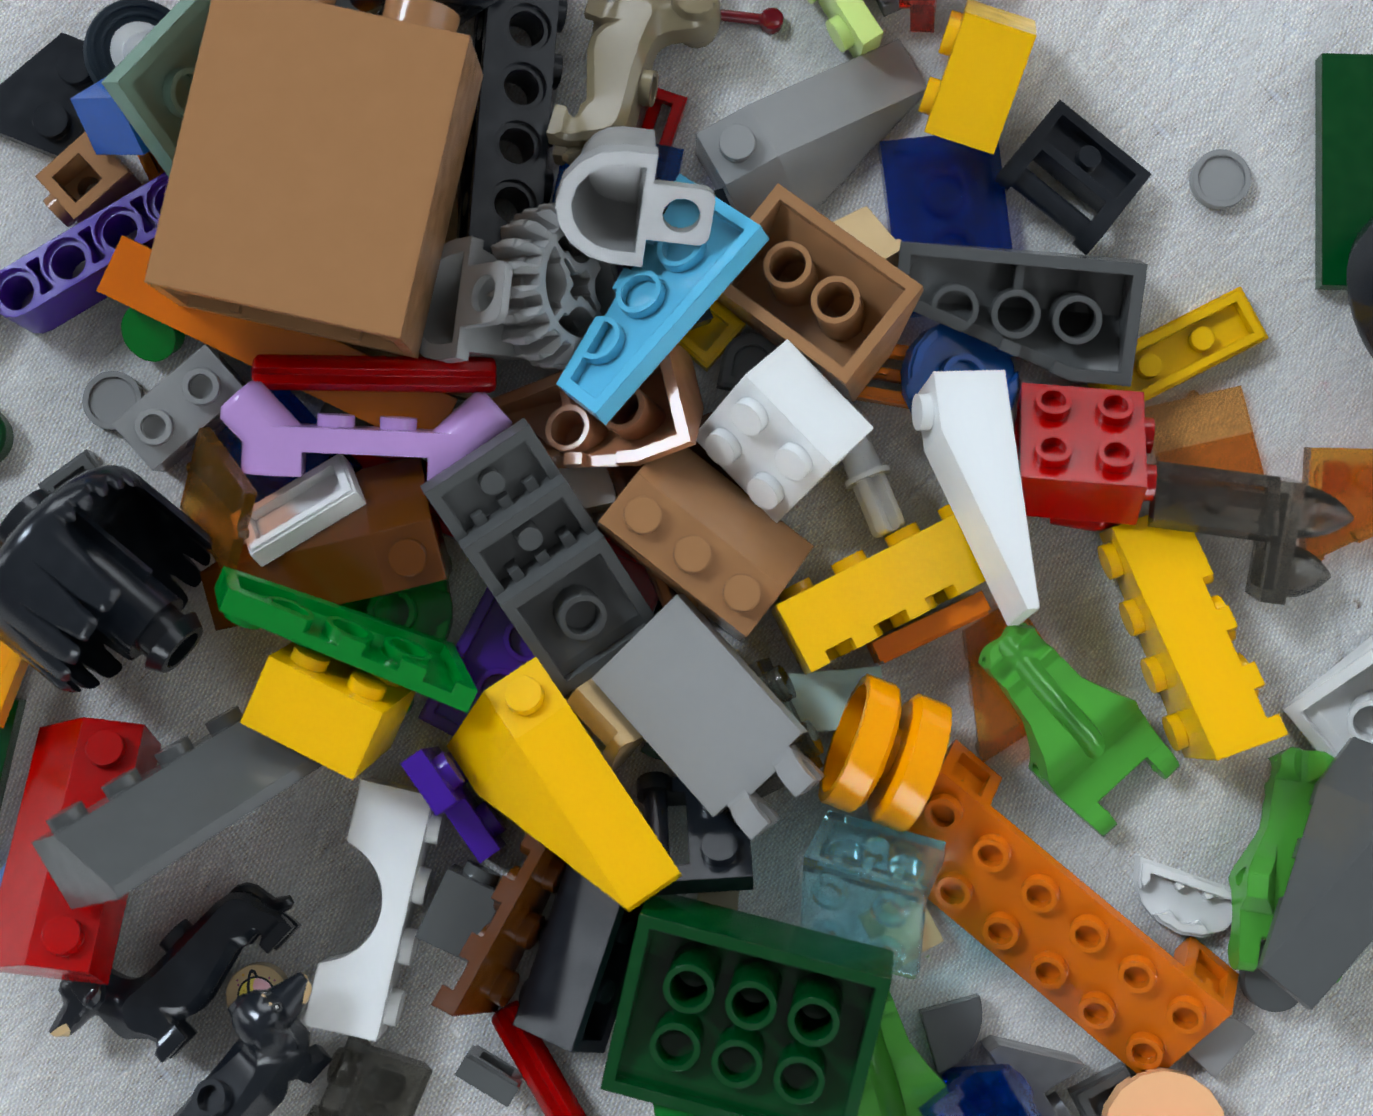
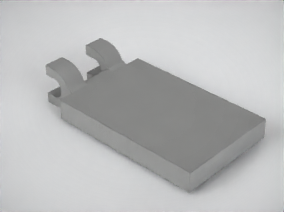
(708, 715)

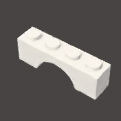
(357, 988)

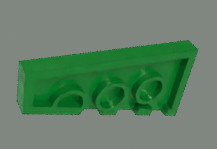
(356, 638)

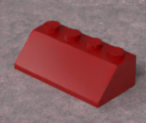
(36, 923)

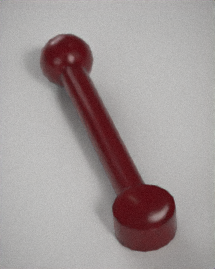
(769, 21)

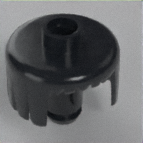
(95, 572)

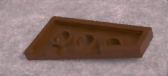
(499, 946)

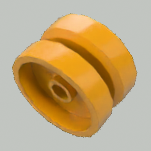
(885, 753)

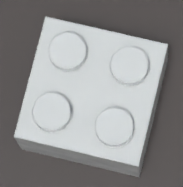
(782, 430)

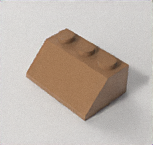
(822, 293)
(705, 539)

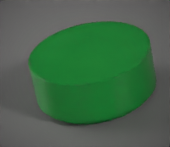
(149, 337)

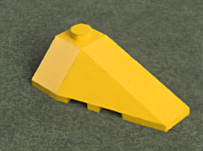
(550, 779)

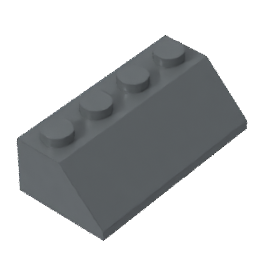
(167, 810)

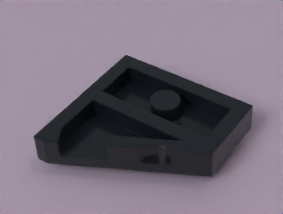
(37, 98)

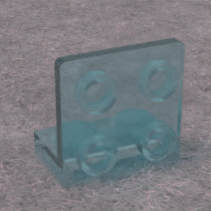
(870, 886)

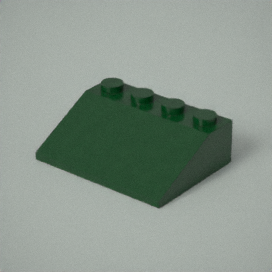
(745, 1014)

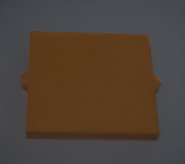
(1206, 431)
(218, 497)

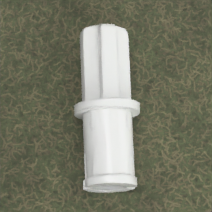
(872, 489)

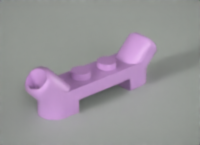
(278, 443)

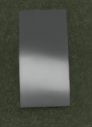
(540, 555)

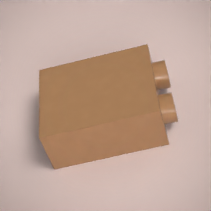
(319, 168)

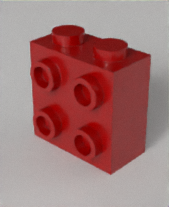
(1084, 453)

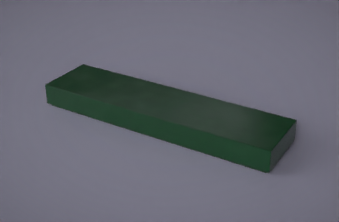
(1341, 161)

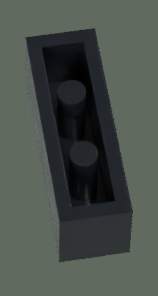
(578, 968)

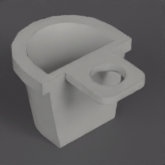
(615, 204)
(461, 315)

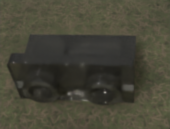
(372, 1082)

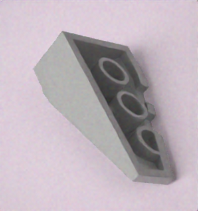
(810, 131)

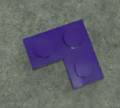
(444, 790)

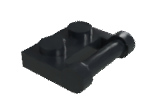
(1082, 163)
(716, 845)

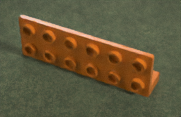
(1062, 932)

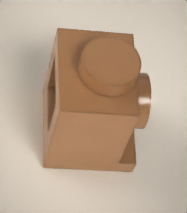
(74, 172)

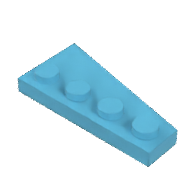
(658, 306)

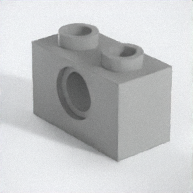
(168, 418)

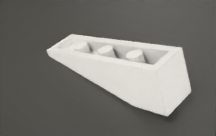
(976, 462)

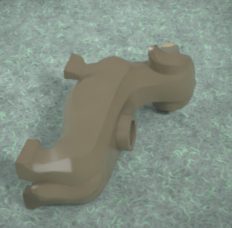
(621, 62)

